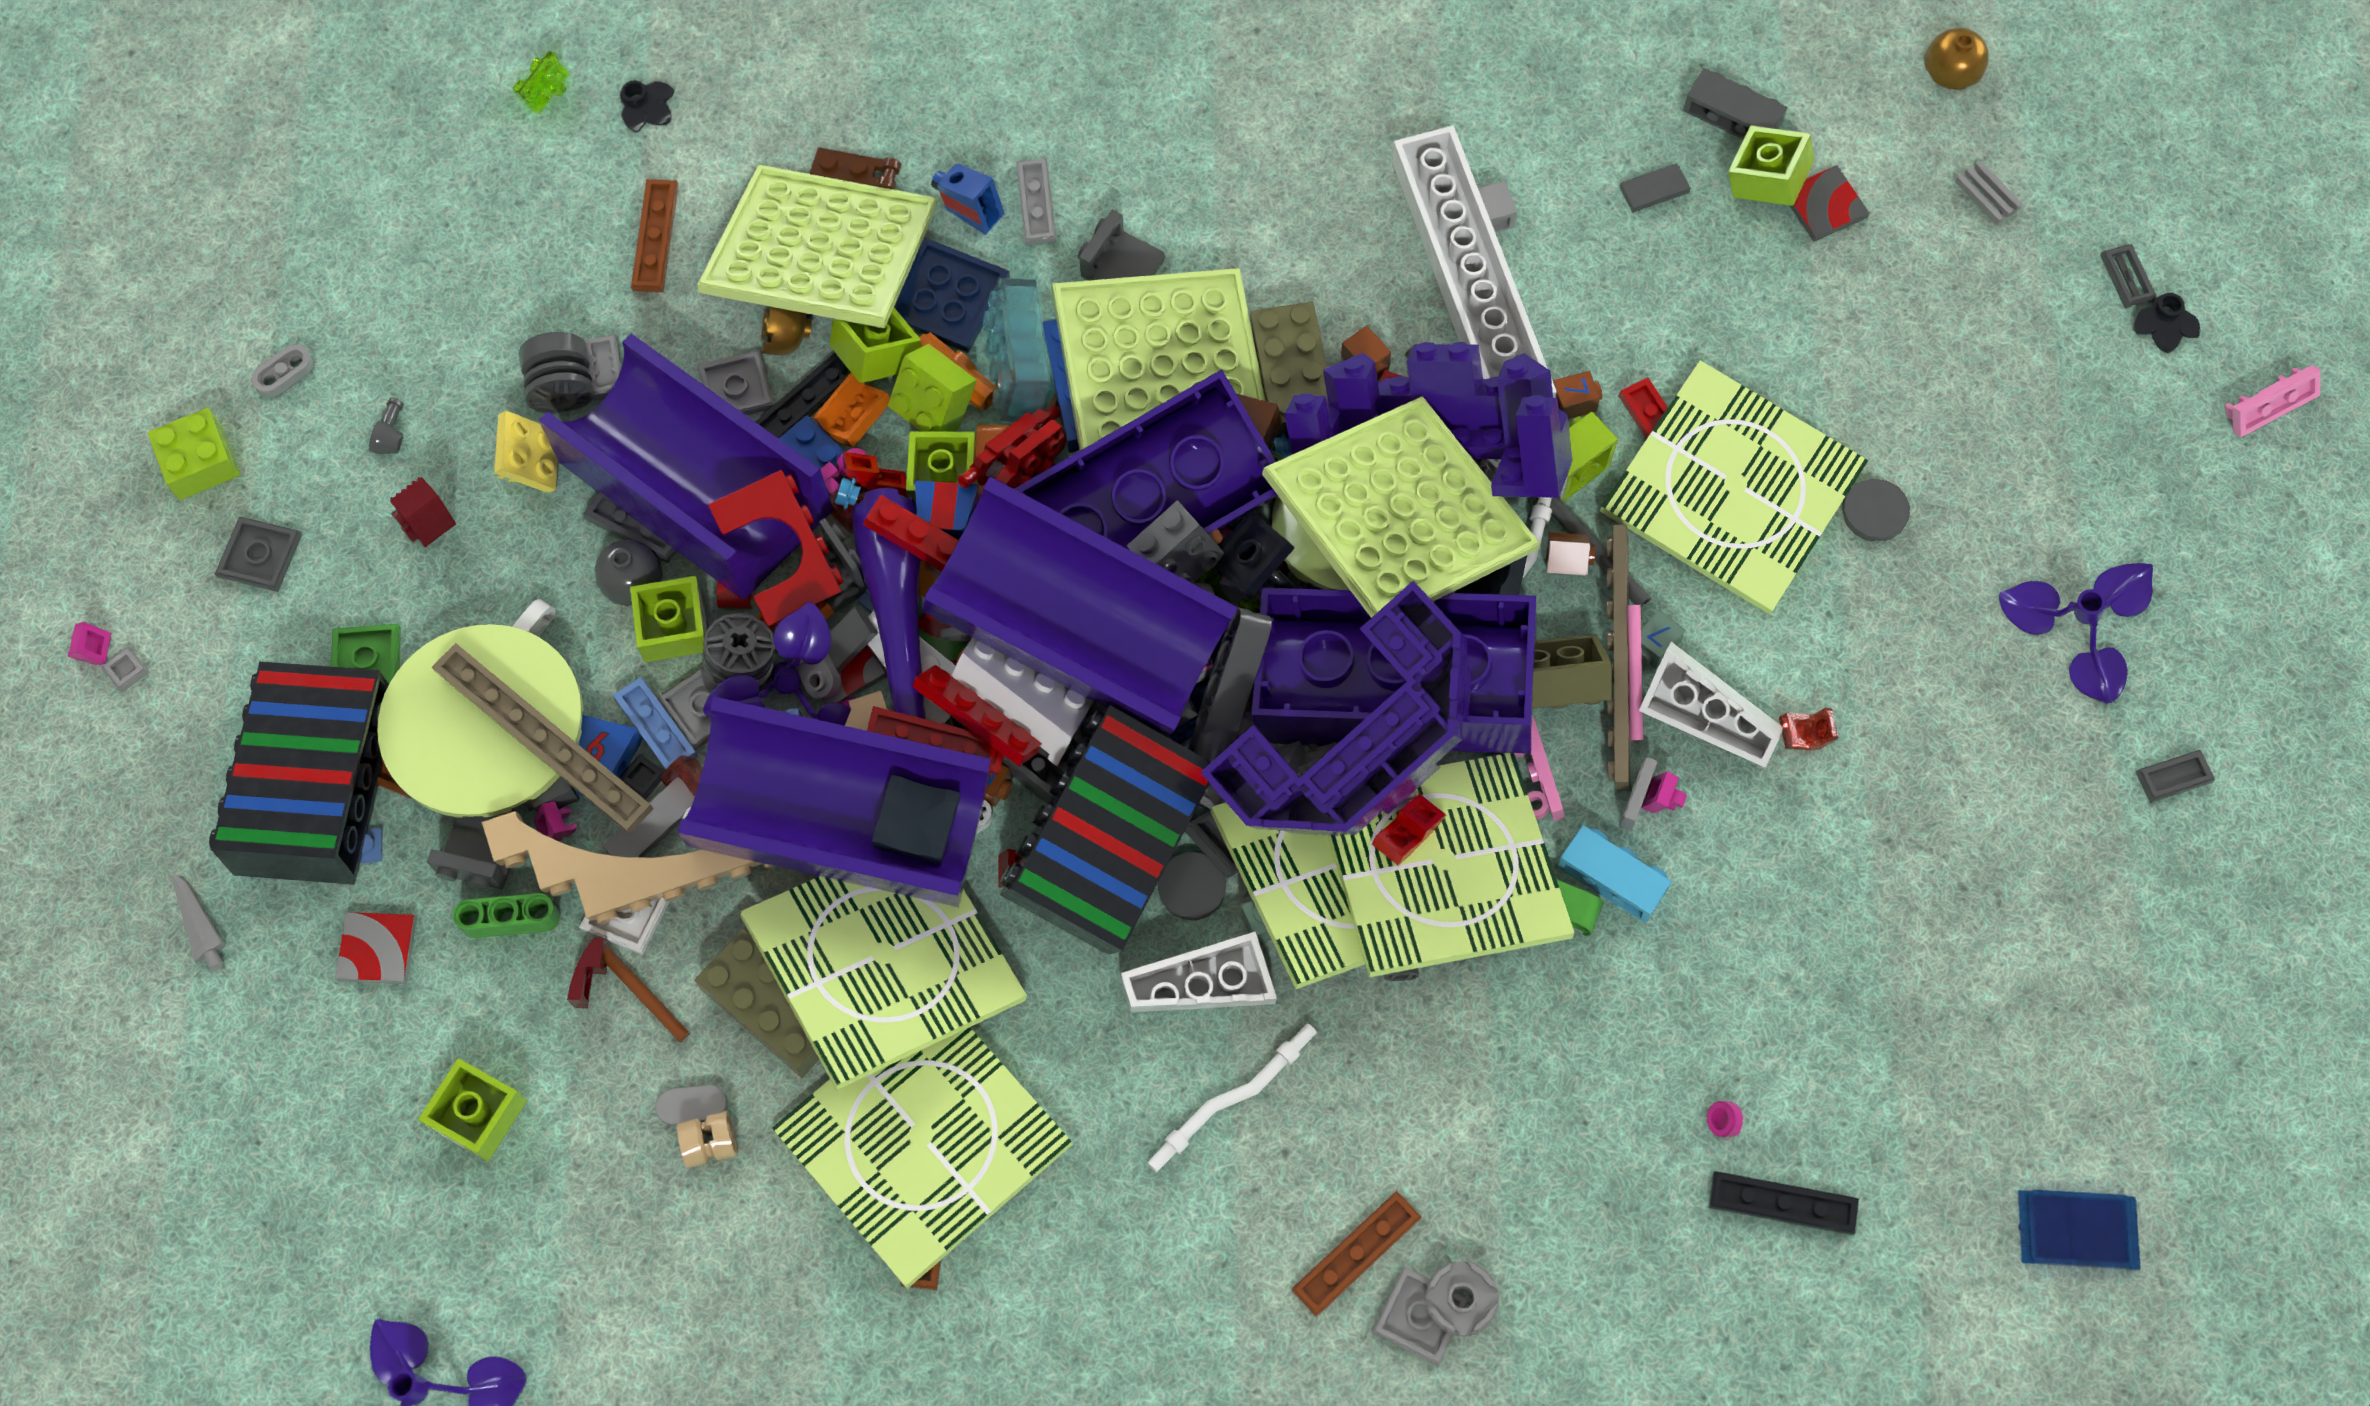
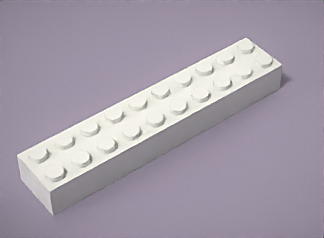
(1464, 249)

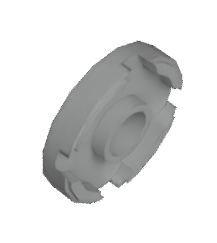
(1462, 1320)

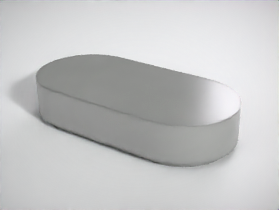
(690, 1103)

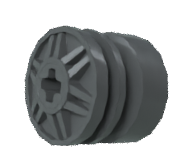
(556, 372)
(737, 647)

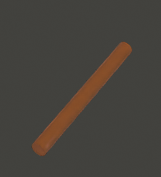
(638, 988)

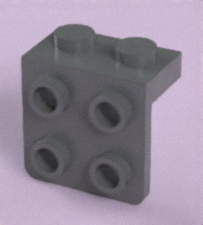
(1117, 253)
(1178, 544)
(847, 565)
(468, 856)

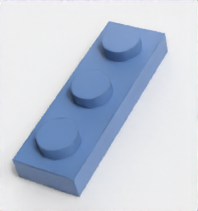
(653, 722)

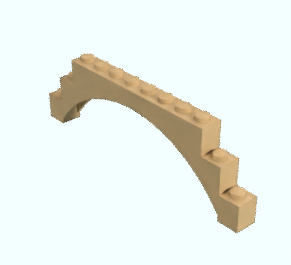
(622, 883)

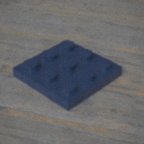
(948, 294)

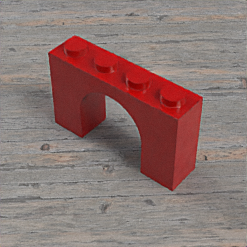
(775, 500)

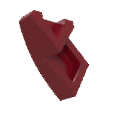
(589, 964)

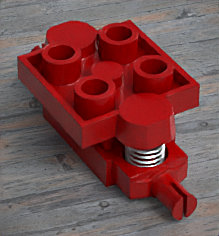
(1019, 451)

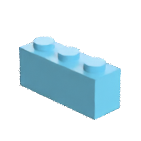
(1614, 873)

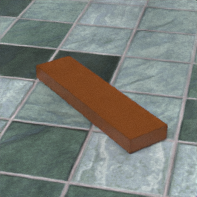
(654, 235)
(1356, 1254)

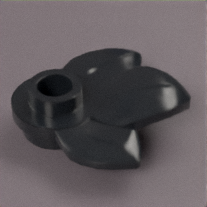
(648, 107)
(2166, 326)

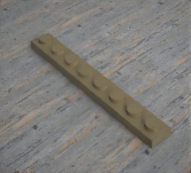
(1619, 736)
(543, 738)

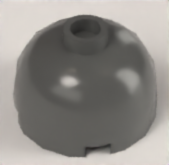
(623, 566)

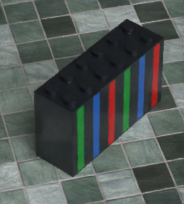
(302, 774)
(1107, 830)

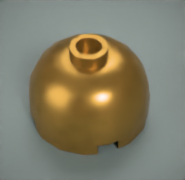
(1957, 58)
(786, 329)

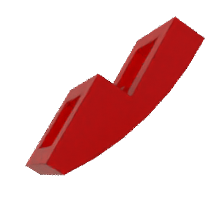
(866, 472)
(1409, 829)

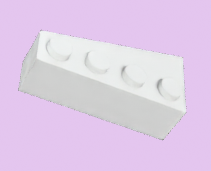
(1708, 708)
(1203, 979)

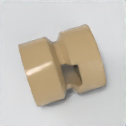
(694, 1141)

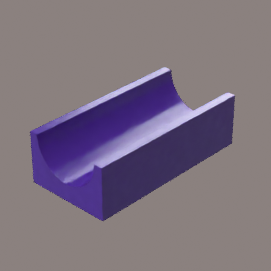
(673, 447)
(1184, 450)
(1078, 608)
(1328, 677)
(813, 794)

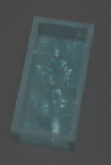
(1016, 348)

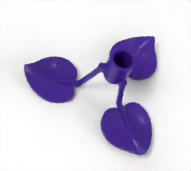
(2123, 588)
(800, 637)
(404, 1346)

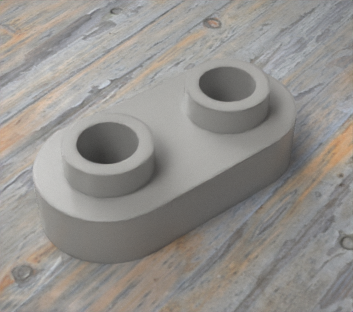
(281, 368)
(828, 674)

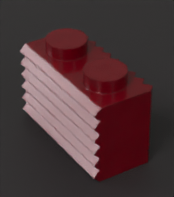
(421, 513)

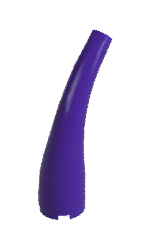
(893, 587)

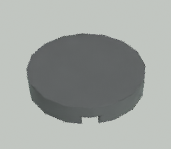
(1876, 510)
(1192, 886)

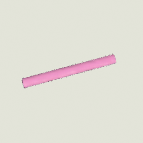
(1635, 671)

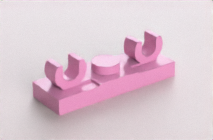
(2274, 400)
(1540, 771)

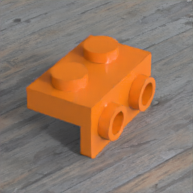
(851, 411)

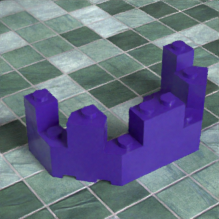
(1491, 417)
(1379, 758)

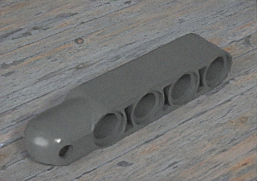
(1230, 683)

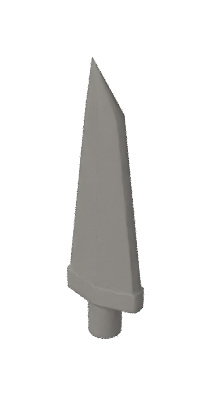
(200, 930)

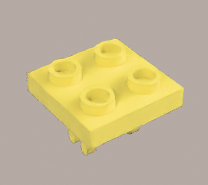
(524, 453)

